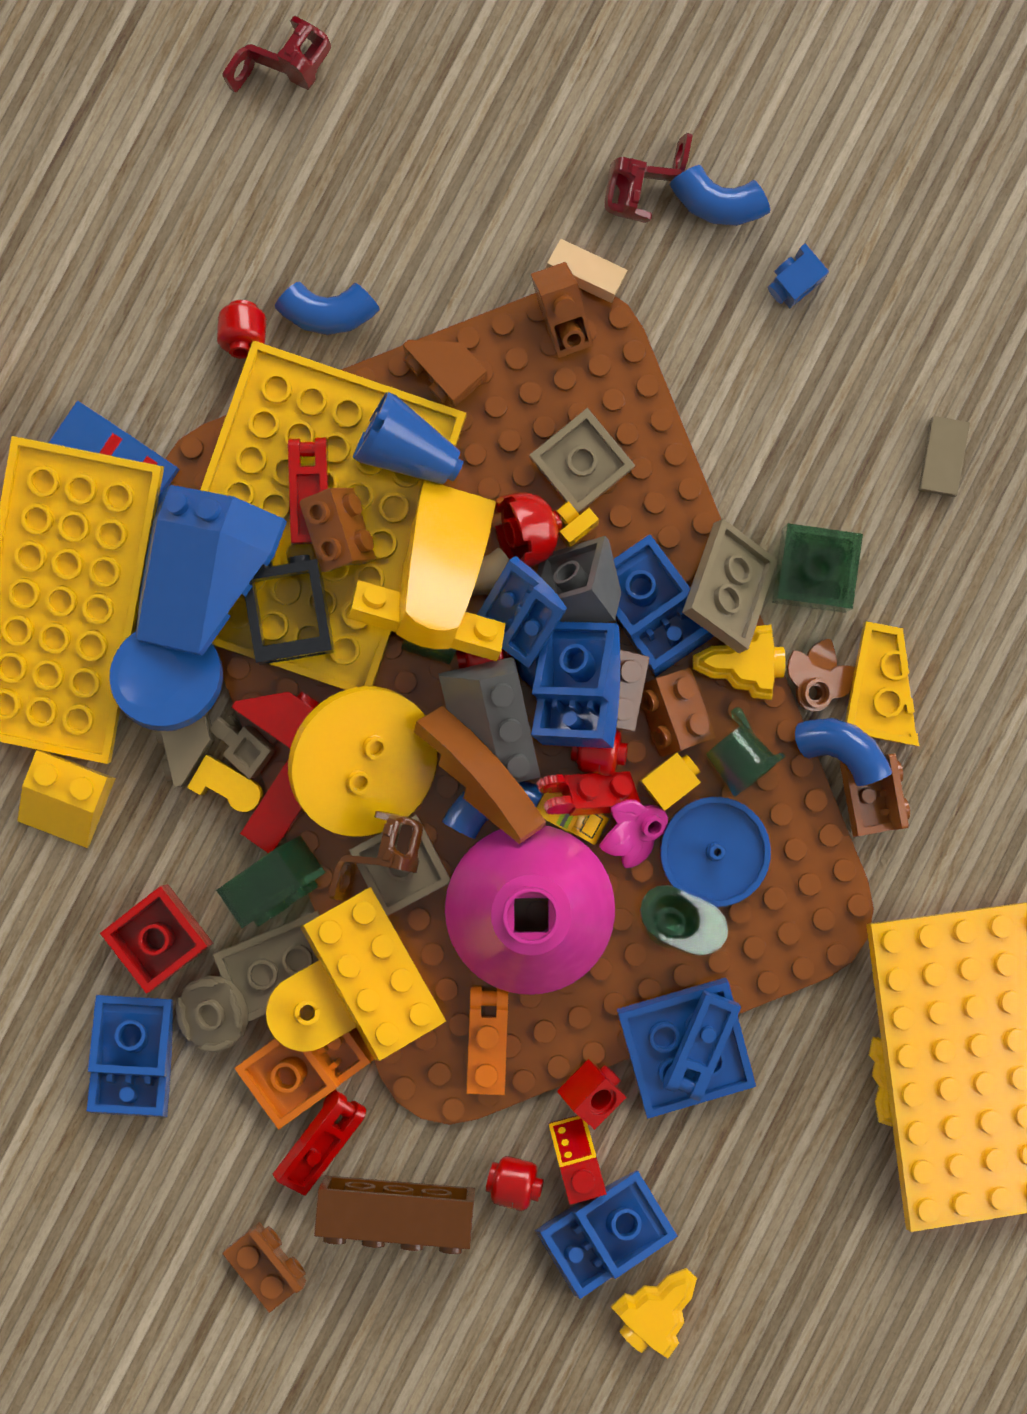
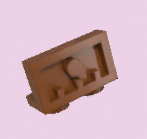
(265, 1266)

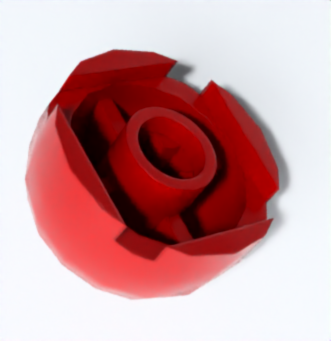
(527, 527)

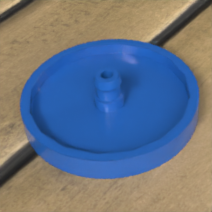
(164, 685)
(715, 850)

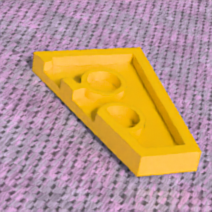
(880, 686)

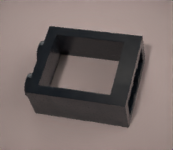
(299, 648)

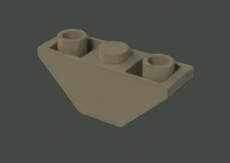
(185, 750)

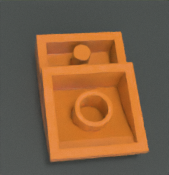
(293, 1081)

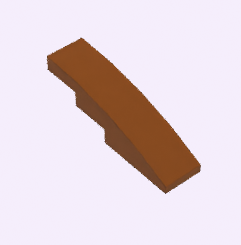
(487, 781)

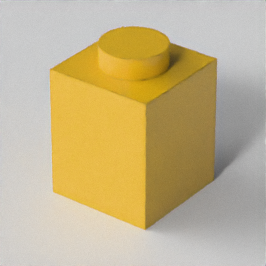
(671, 780)

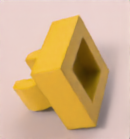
(576, 525)

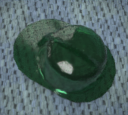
(683, 921)

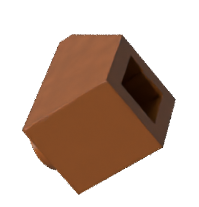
(562, 309)
(447, 366)

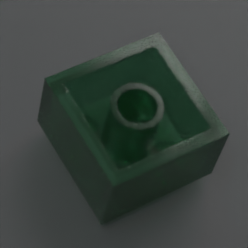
(817, 568)
(272, 883)

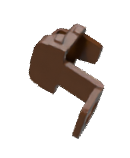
(402, 857)

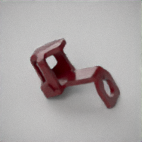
(290, 60)
(629, 175)

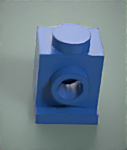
(797, 277)

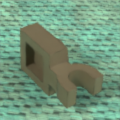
(246, 748)

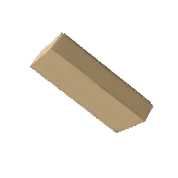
(590, 271)

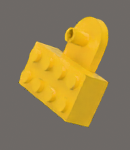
(358, 983)

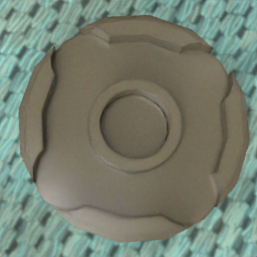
(212, 1013)

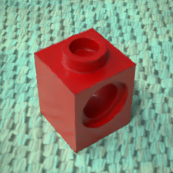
(592, 1093)

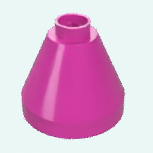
(543, 866)

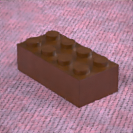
(394, 1213)

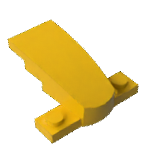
(438, 577)

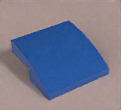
(526, 607)

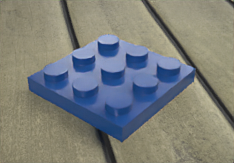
(654, 1035)

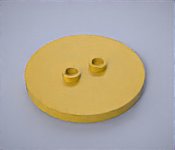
(360, 758)

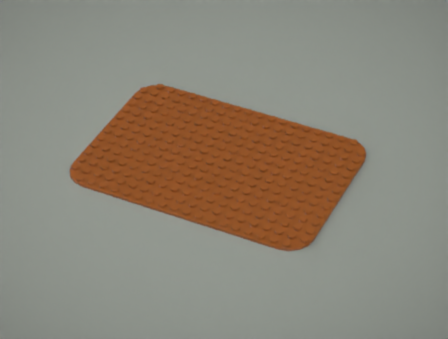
(815, 895)

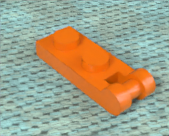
(487, 1043)

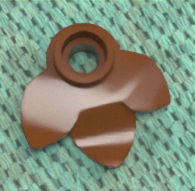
(821, 671)

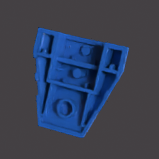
(199, 564)

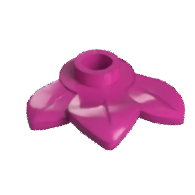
(634, 832)

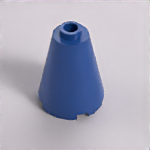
(407, 444)

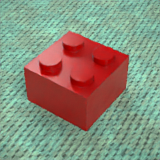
(156, 938)

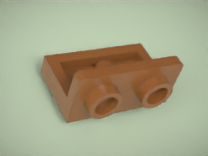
(337, 528)
(676, 712)
(876, 805)

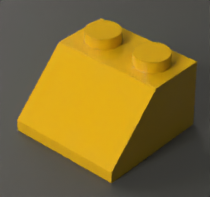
(63, 798)

